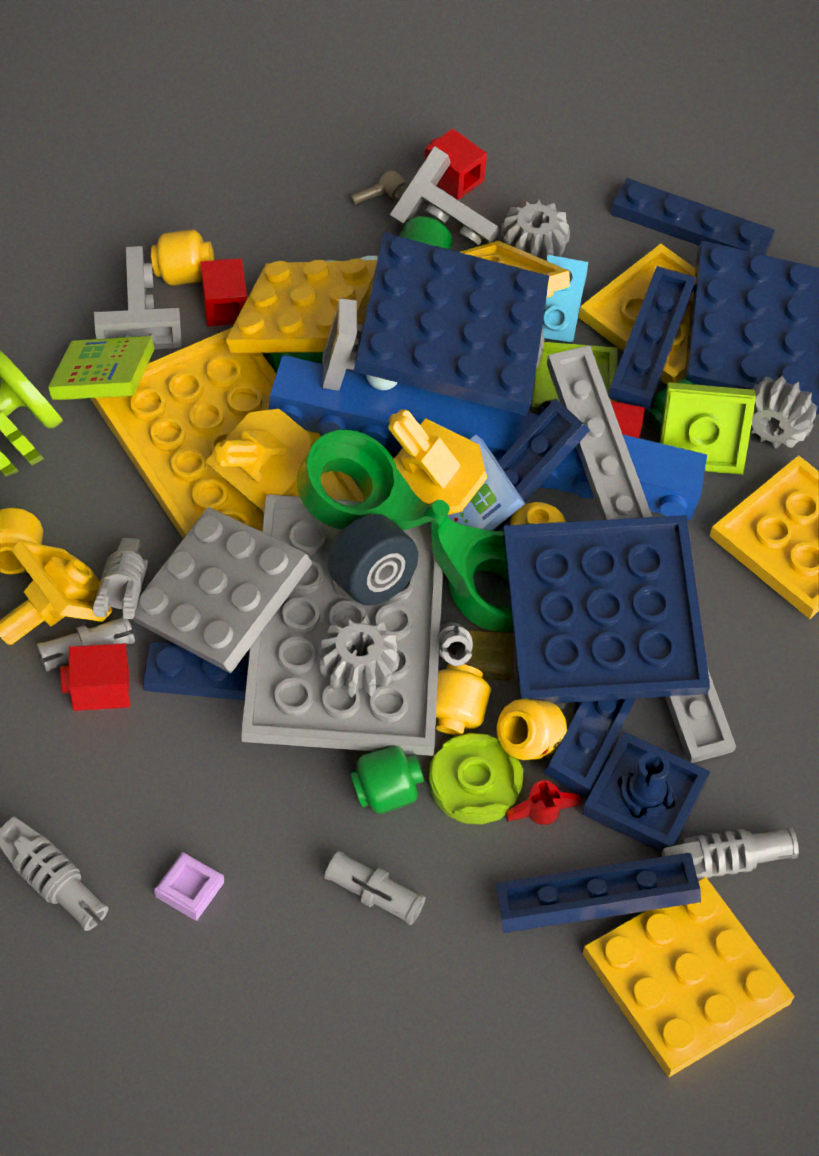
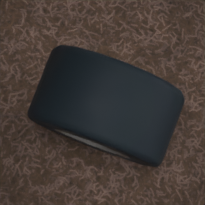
(372, 559)

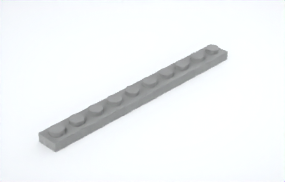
(620, 496)

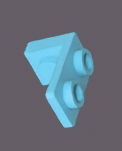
(564, 305)

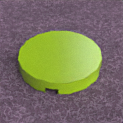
(475, 779)

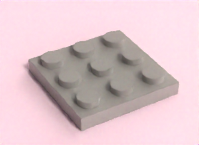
(220, 588)

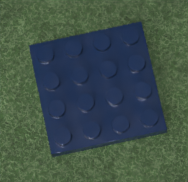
(753, 321)
(453, 324)
(605, 610)

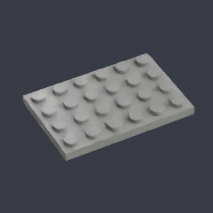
(285, 689)

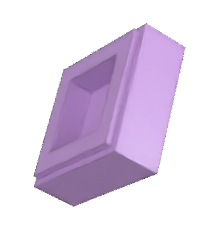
(189, 886)

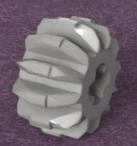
(536, 229)
(782, 412)
(358, 655)

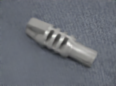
(736, 850)
(49, 872)

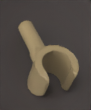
(390, 183)

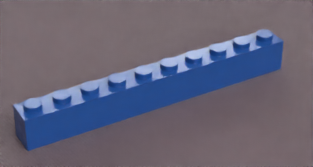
(666, 473)

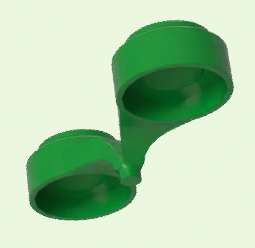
(456, 547)

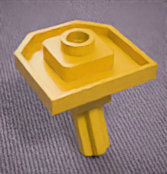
(262, 455)
(437, 461)
(58, 589)

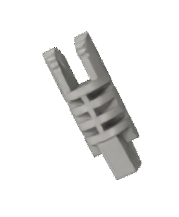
(121, 580)

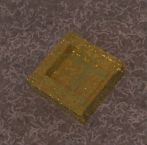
(492, 654)

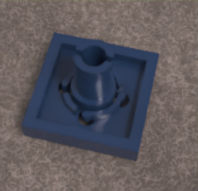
(652, 779)

